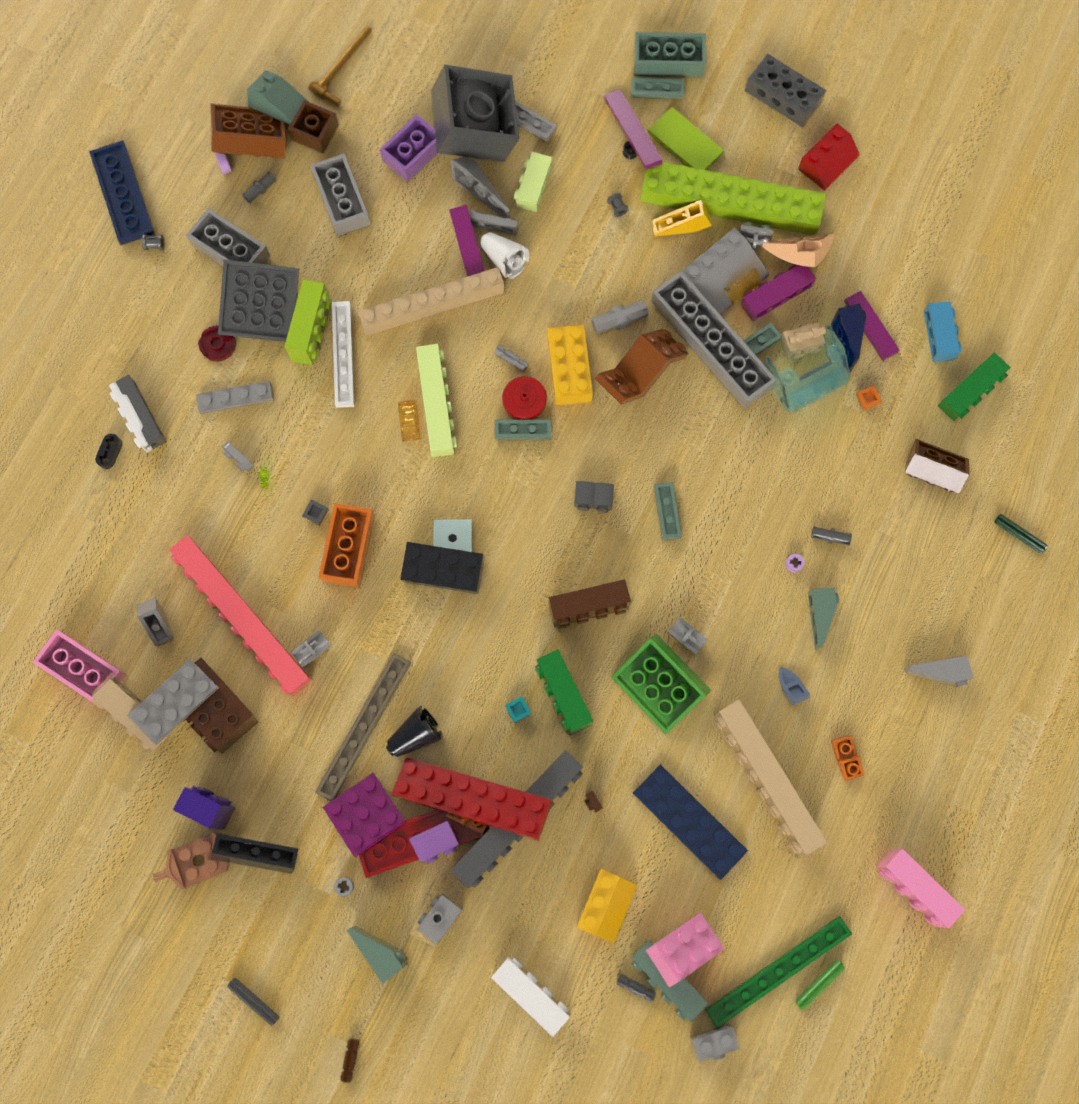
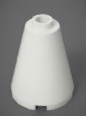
(505, 254)

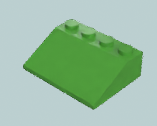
(661, 683)

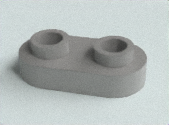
(242, 462)

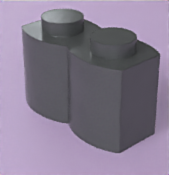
(593, 496)

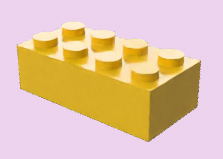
(569, 364)

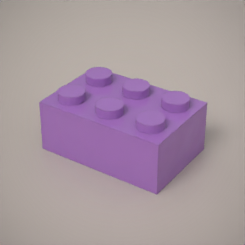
(410, 148)

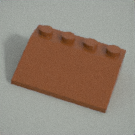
(246, 132)

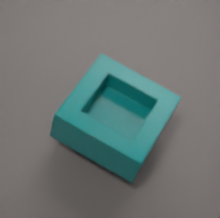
(518, 709)

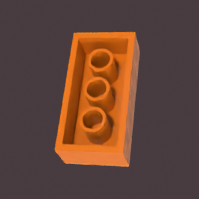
(346, 545)

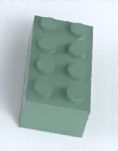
(669, 54)

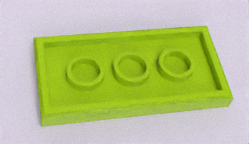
(685, 140)

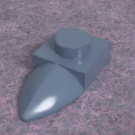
(792, 687)

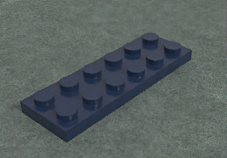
(121, 192)
(690, 822)

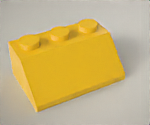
(606, 905)

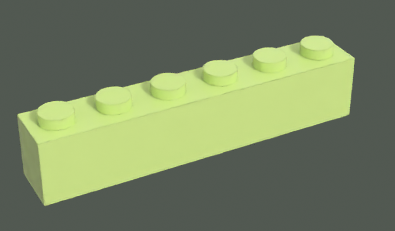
(435, 402)

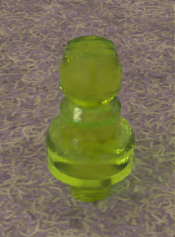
(264, 477)

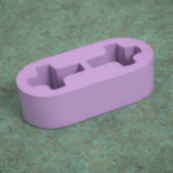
(223, 163)

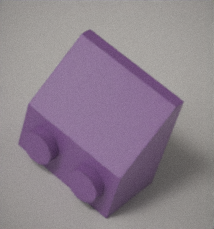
(435, 842)

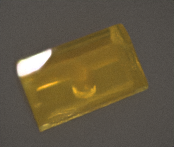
(742, 285)

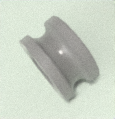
(338, 890)

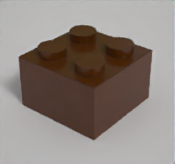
(313, 126)

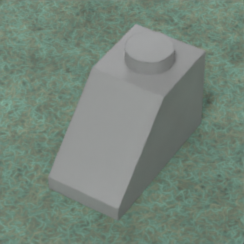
(154, 621)

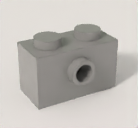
(439, 919)
(714, 1043)

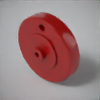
(524, 398)

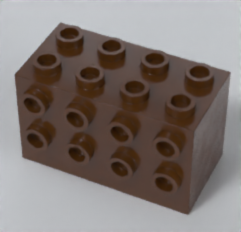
(222, 716)

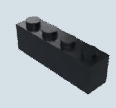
(254, 853)

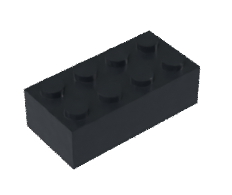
(442, 567)

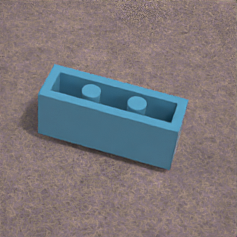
(942, 331)

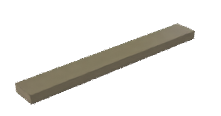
(363, 727)

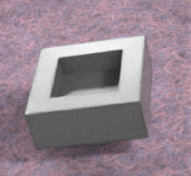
(315, 512)

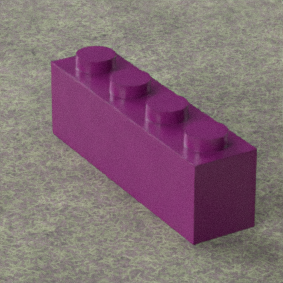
(778, 291)

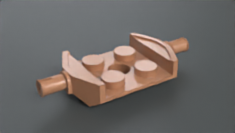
(181, 865)

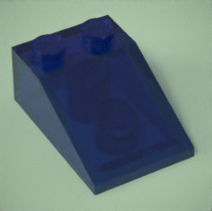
(849, 328)

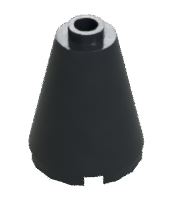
(415, 733)

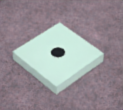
(453, 534)

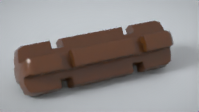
(349, 1060)

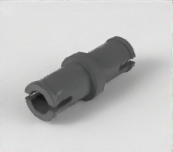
(259, 187)
(831, 536)

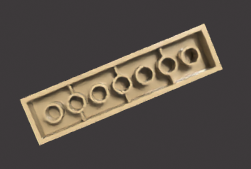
(770, 779)

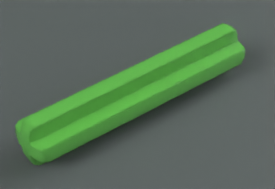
(820, 985)

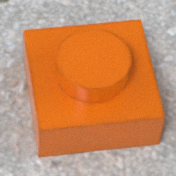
(868, 398)

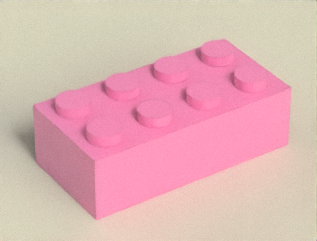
(75, 664)
(919, 888)

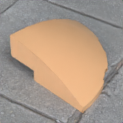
(799, 251)

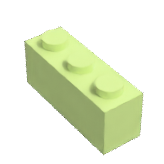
(533, 182)

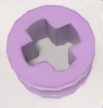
(799, 559)

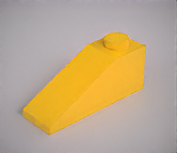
(684, 220)

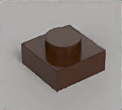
(592, 802)

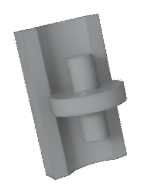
(756, 235)
(687, 636)
(311, 649)

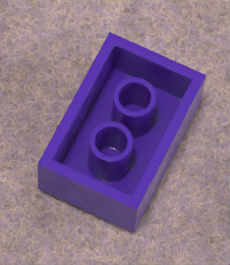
(204, 808)

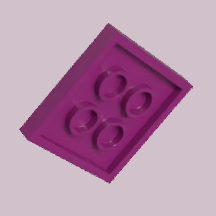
(364, 815)

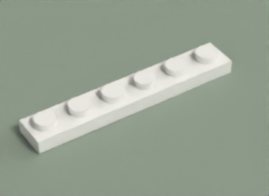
(343, 354)

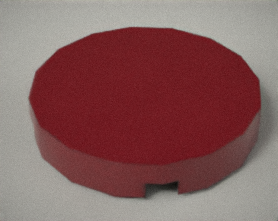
(216, 346)

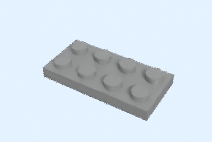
(173, 702)

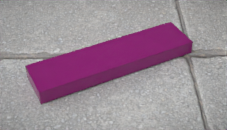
(466, 240)
(874, 328)

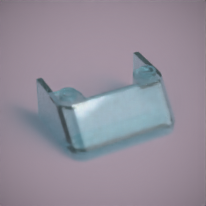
(801, 391)

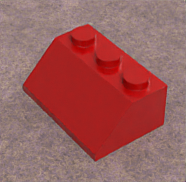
(829, 157)

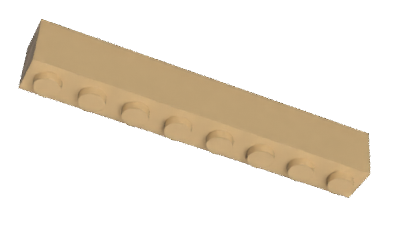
(431, 301)

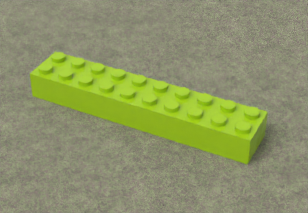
(735, 197)

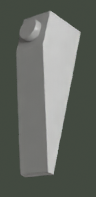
(473, 180)

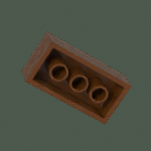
(589, 603)

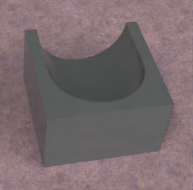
(474, 113)

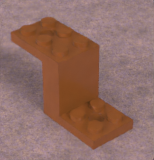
(642, 366)

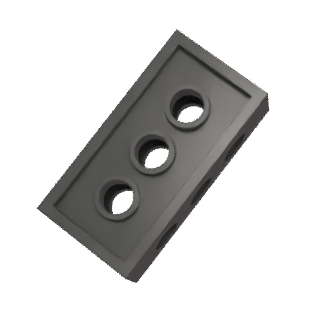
(785, 90)

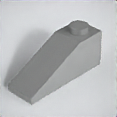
(945, 671)

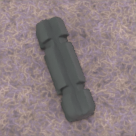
(636, 988)

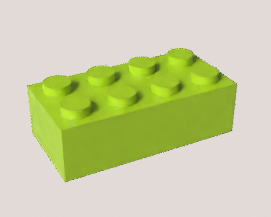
(308, 322)

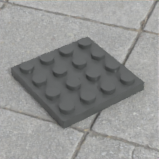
(257, 300)

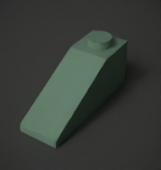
(822, 610)

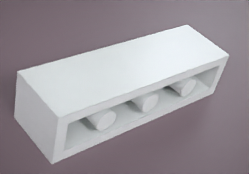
(531, 996)

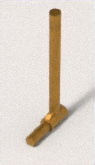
(320, 88)

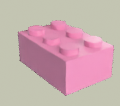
(685, 950)

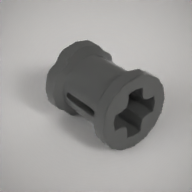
(617, 204)
(153, 242)

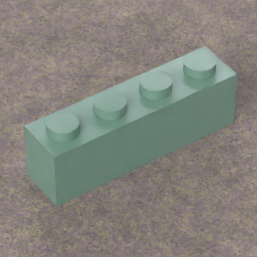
(682, 994)

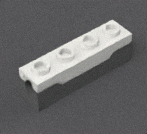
(137, 414)

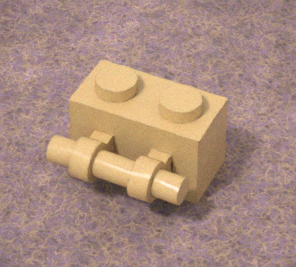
(803, 340)

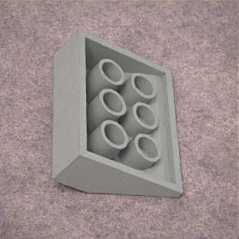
(721, 266)

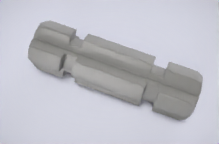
(511, 358)

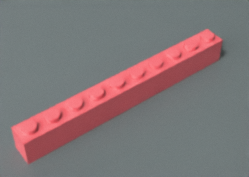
(240, 615)

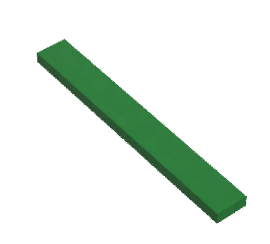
(778, 971)

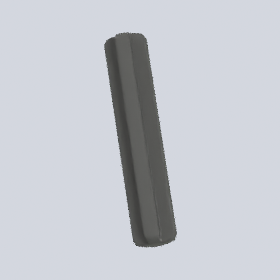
(253, 1001)

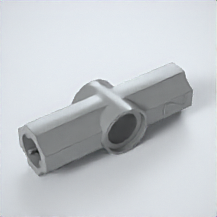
(619, 317)

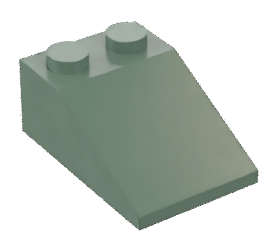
(274, 97)
(381, 956)

